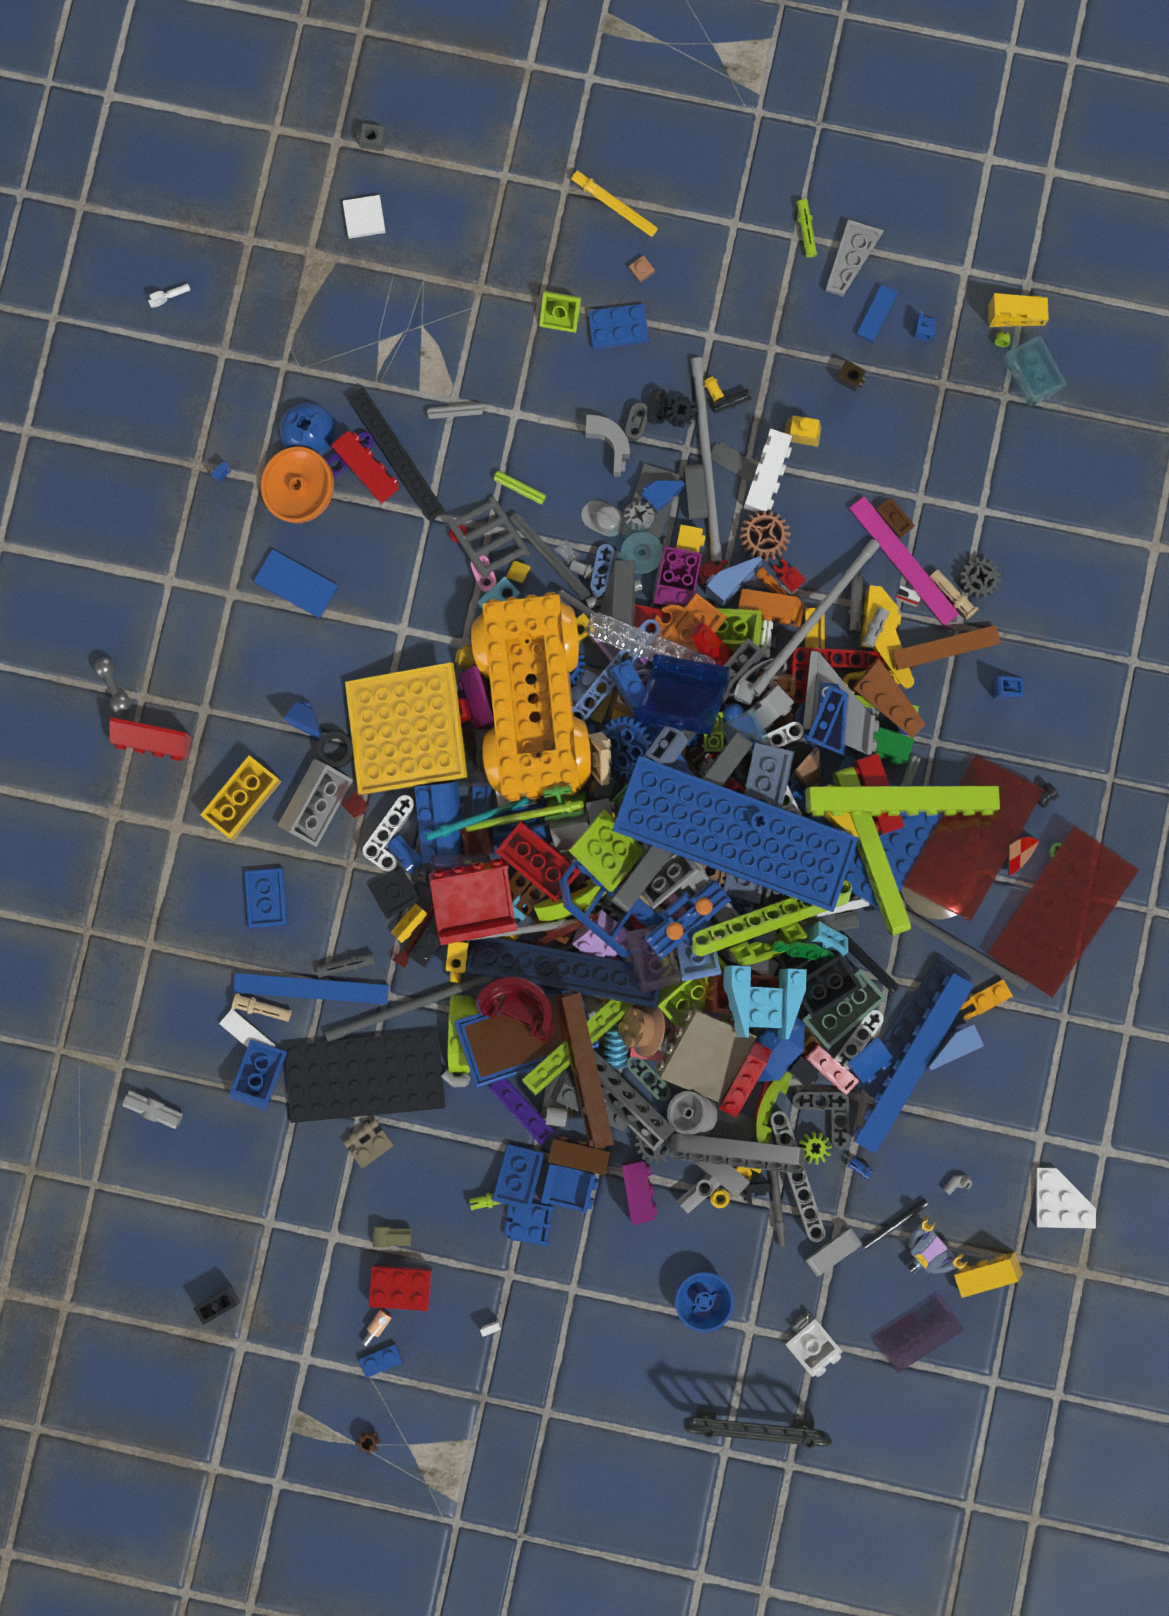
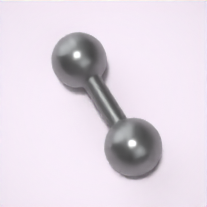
(120, 702)

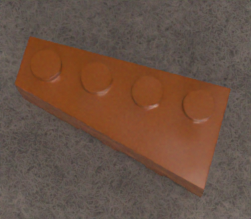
(884, 693)

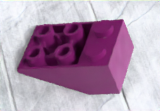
(677, 577)

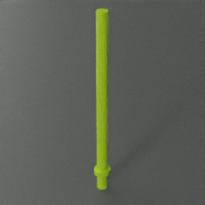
(569, 806)

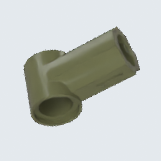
(386, 1236)

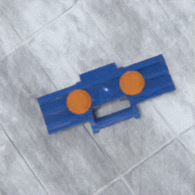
(701, 909)

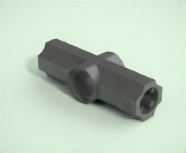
(837, 922)

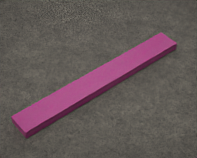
(904, 561)

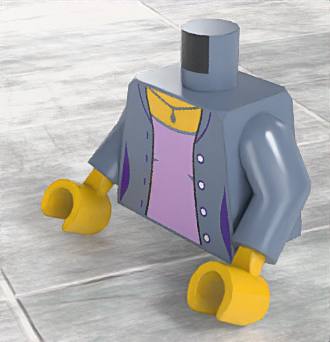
(930, 1251)

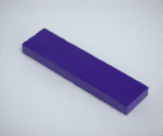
(522, 1110)

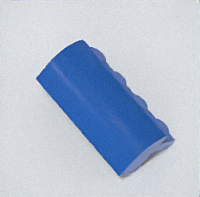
(438, 806)

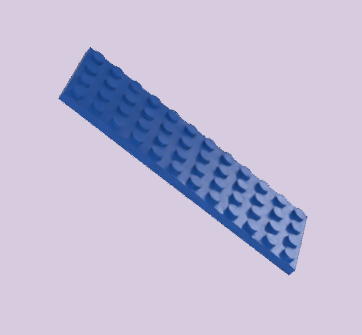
(714, 830)

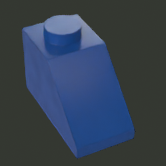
(661, 493)

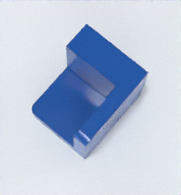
(925, 328)

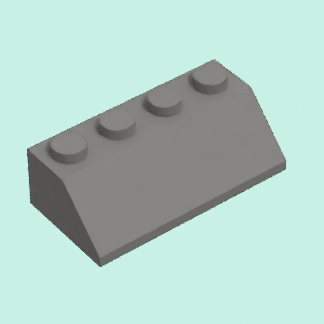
(315, 802)

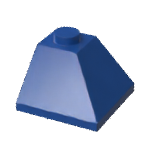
(304, 718)

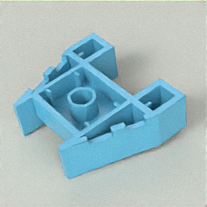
(761, 1005)

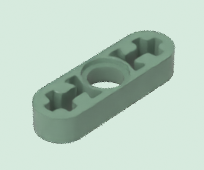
(640, 1078)

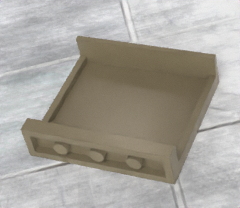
(704, 1054)

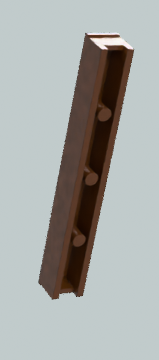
(584, 1069)

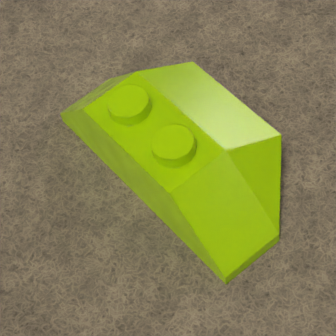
(460, 1008)

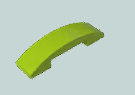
(554, 910)
(758, 952)
(763, 1132)

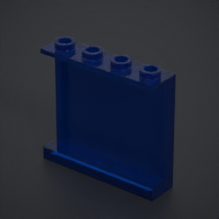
(683, 694)

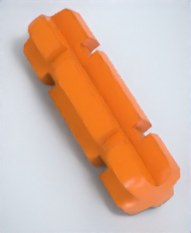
(770, 582)

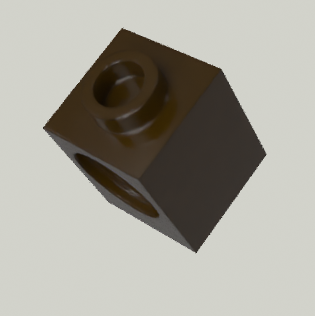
(847, 368)

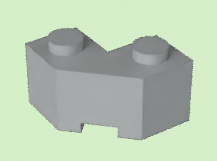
(772, 706)

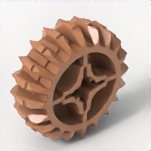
(773, 521)

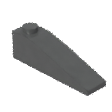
(620, 593)

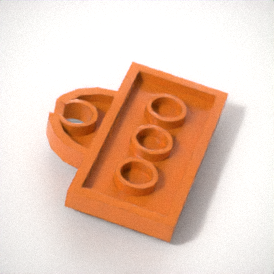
(686, 619)

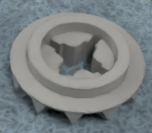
(635, 523)

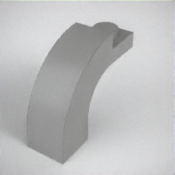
(607, 430)

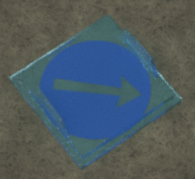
(749, 726)

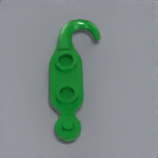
(804, 950)

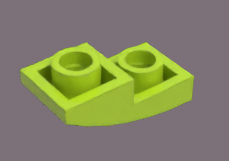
(715, 741)

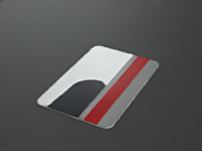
(908, 596)

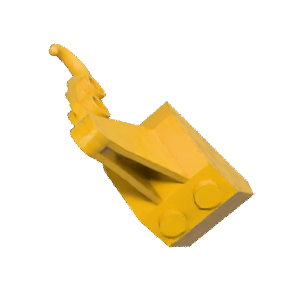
(887, 640)

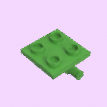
(560, 799)

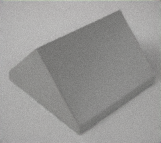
(568, 830)

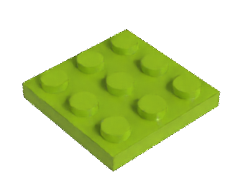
(605, 852)

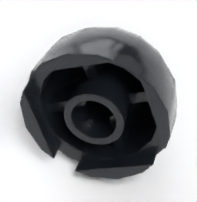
(596, 791)

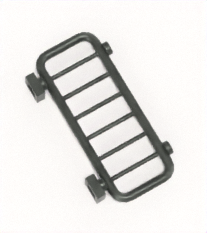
(802, 1430)

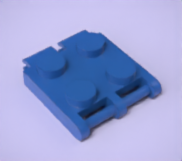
(528, 1224)

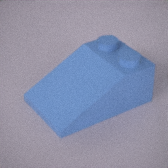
(729, 582)
(957, 1044)

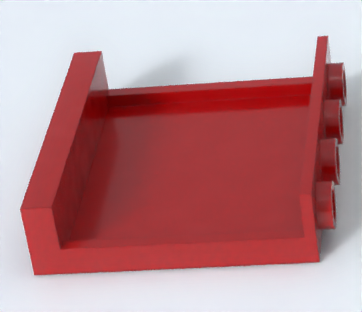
(472, 901)

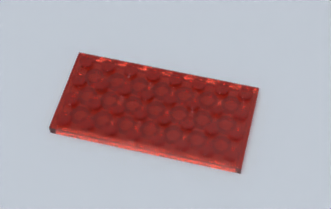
(969, 850)
(1063, 911)

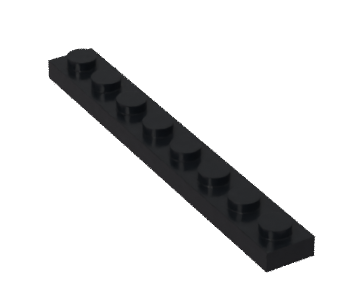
(396, 454)

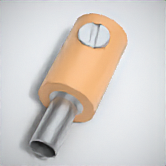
(377, 1326)

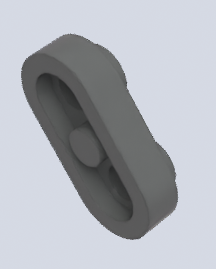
(636, 422)

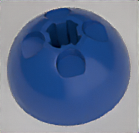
(314, 436)
(711, 1310)

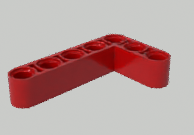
(844, 663)

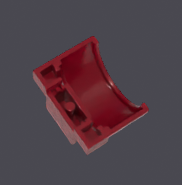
(521, 1003)

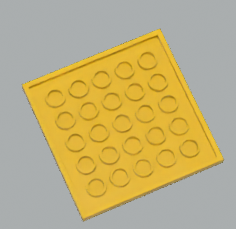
(406, 729)

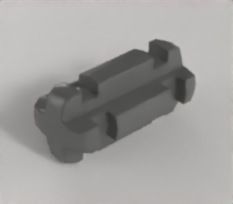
(801, 1321)

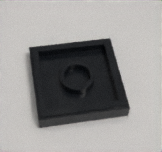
(394, 893)

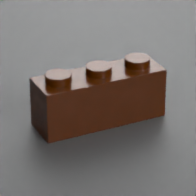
(579, 1155)

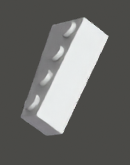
(768, 471)

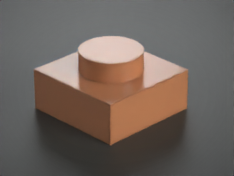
(641, 269)

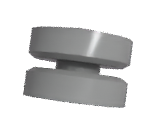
(692, 1114)

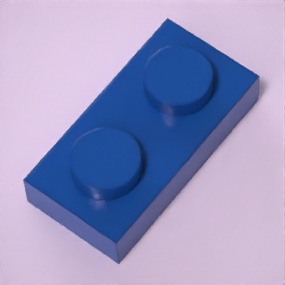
(380, 1360)

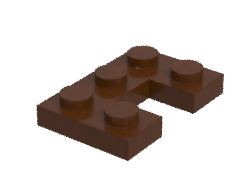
(788, 684)

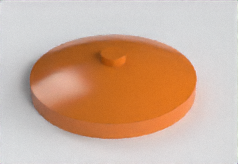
(297, 485)

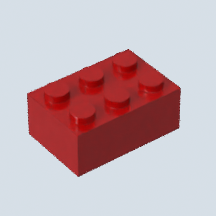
(400, 1287)

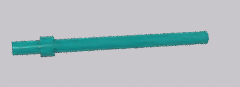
(445, 830)

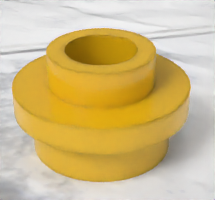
(726, 1198)

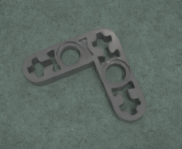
(835, 1110)

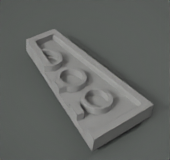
(853, 252)

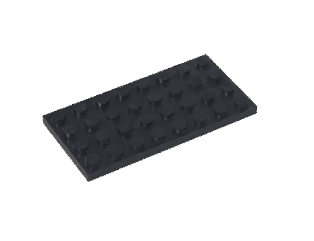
(364, 1076)

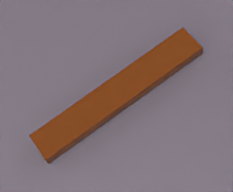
(945, 647)

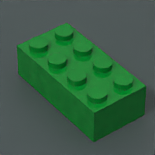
(891, 747)

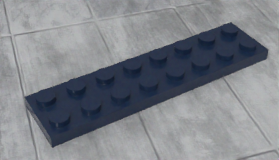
(910, 1017)

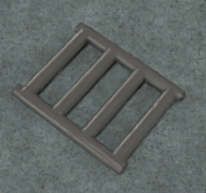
(502, 519)

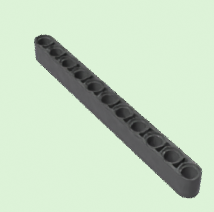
(654, 857)

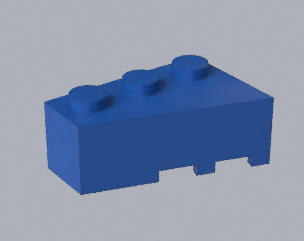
(831, 721)

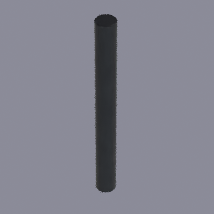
(895, 1224)

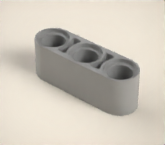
(833, 1251)

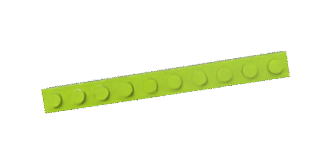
(902, 800)

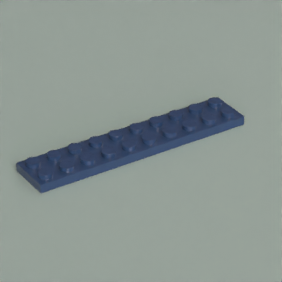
(559, 970)

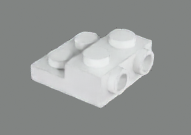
(814, 1348)

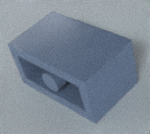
(667, 746)

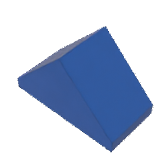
(1007, 687)

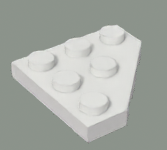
(1060, 1202)

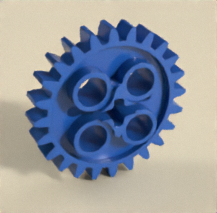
(628, 745)

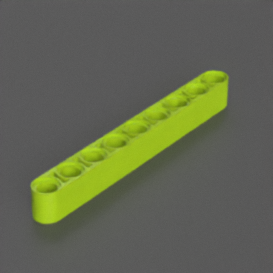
(876, 863)
(761, 918)

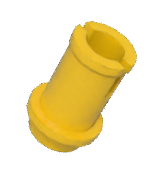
(713, 388)

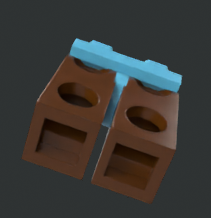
(524, 902)

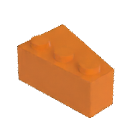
(774, 607)

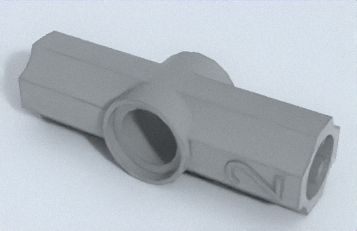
(152, 1109)
(694, 1197)

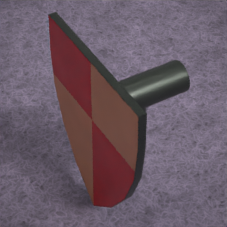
(1020, 852)

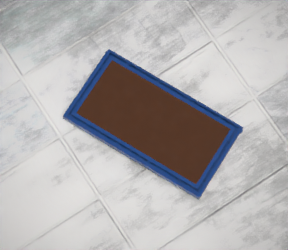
(504, 1046)

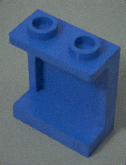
(569, 1188)

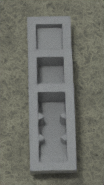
(726, 1176)

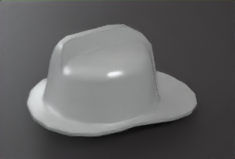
(603, 518)

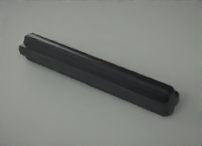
(872, 966)

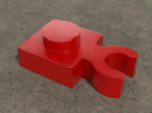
(709, 569)
(791, 578)

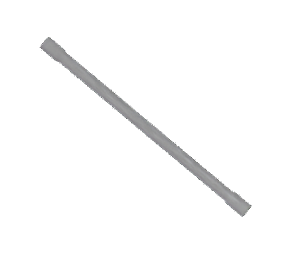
(715, 546)
(764, 679)

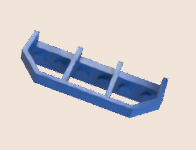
(640, 910)

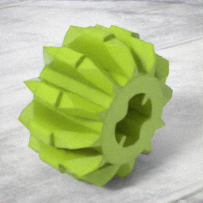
(822, 1147)

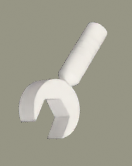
(159, 298)

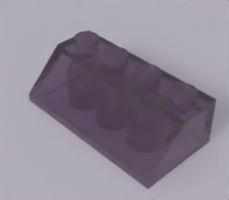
(918, 1333)

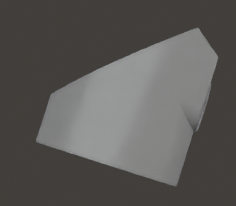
(742, 691)

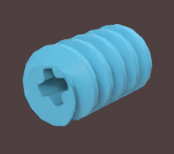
(617, 1049)

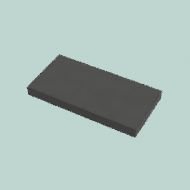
(650, 474)

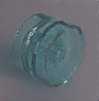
(648, 542)

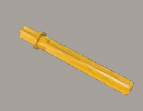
(615, 204)

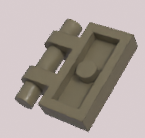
(372, 1148)

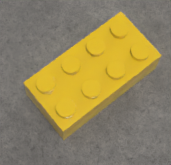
(240, 798)

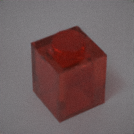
(356, 806)

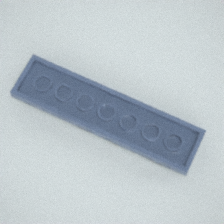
(768, 784)

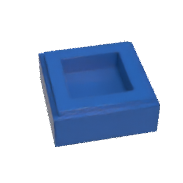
(221, 472)

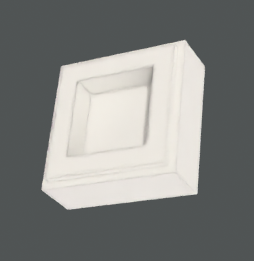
(490, 1328)

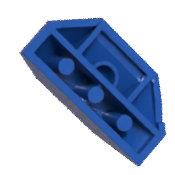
(783, 1052)

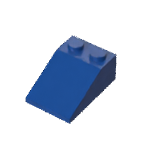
(869, 1061)
(258, 1075)

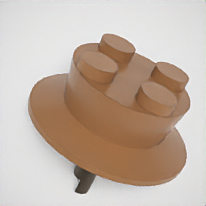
(643, 1030)

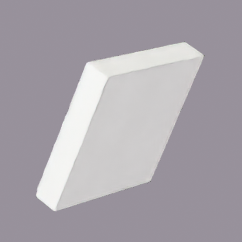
(364, 216)

